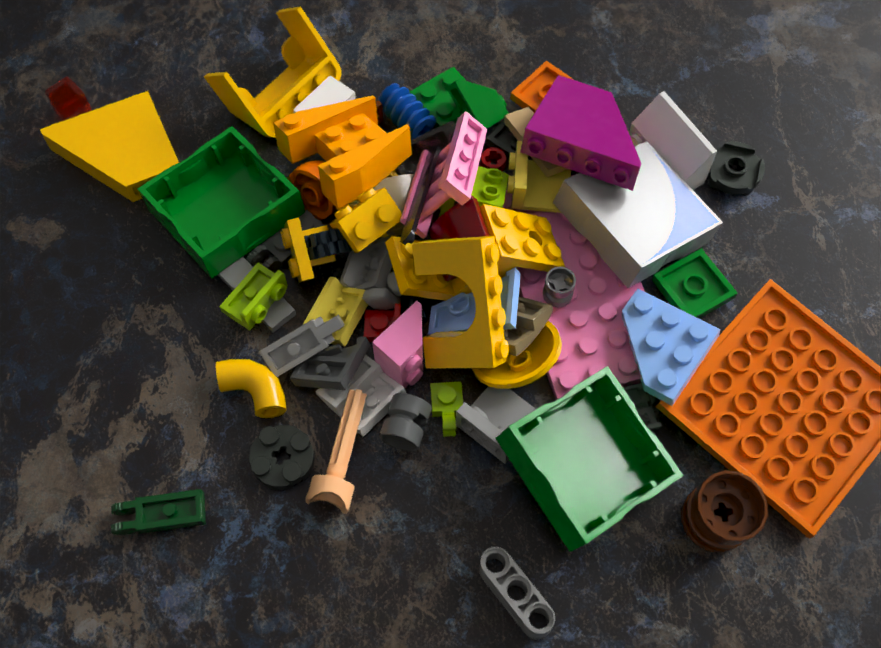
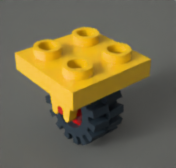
(311, 247)

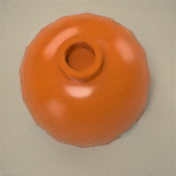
(307, 181)

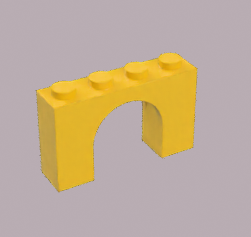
(476, 264)

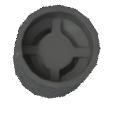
(404, 425)

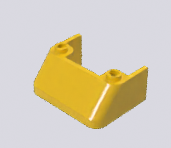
(308, 67)

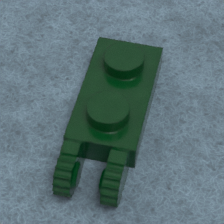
(161, 512)

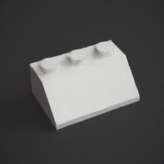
(674, 139)

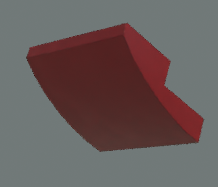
(459, 223)

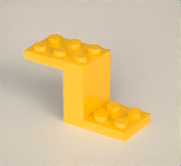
(521, 239)

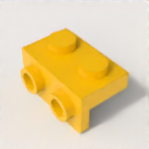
(367, 219)

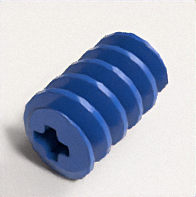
(405, 110)

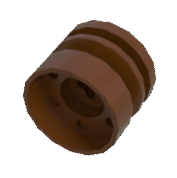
(736, 500)

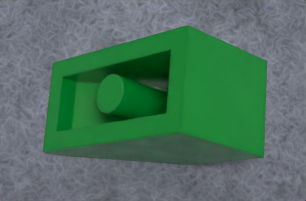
(478, 101)

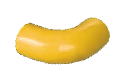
(255, 379)

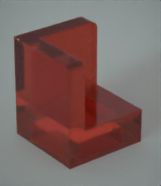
(67, 99)

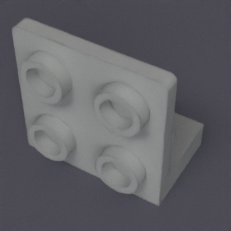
(490, 416)

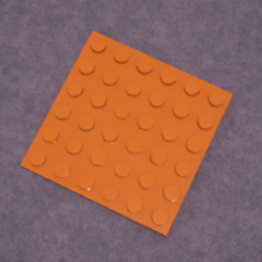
(785, 407)

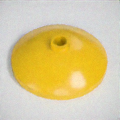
(527, 366)

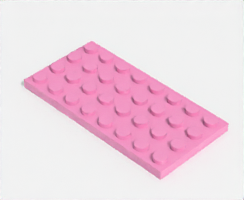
(592, 321)

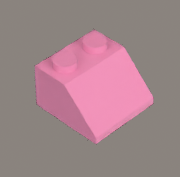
(401, 347)

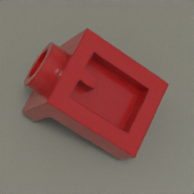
(379, 320)

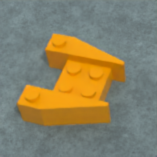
(349, 141)

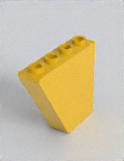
(116, 144)

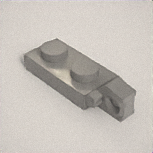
(300, 344)

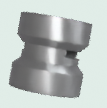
(559, 280)

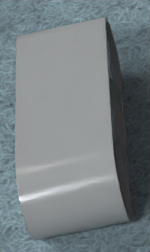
(514, 576)

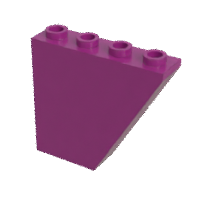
(583, 132)

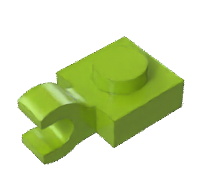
(445, 401)

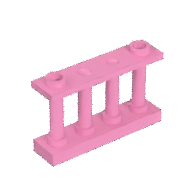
(453, 172)

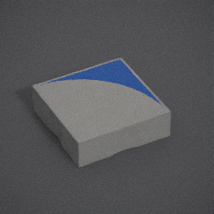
(640, 227)

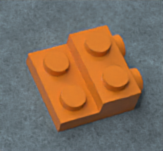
(535, 87)

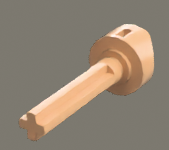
(332, 485)

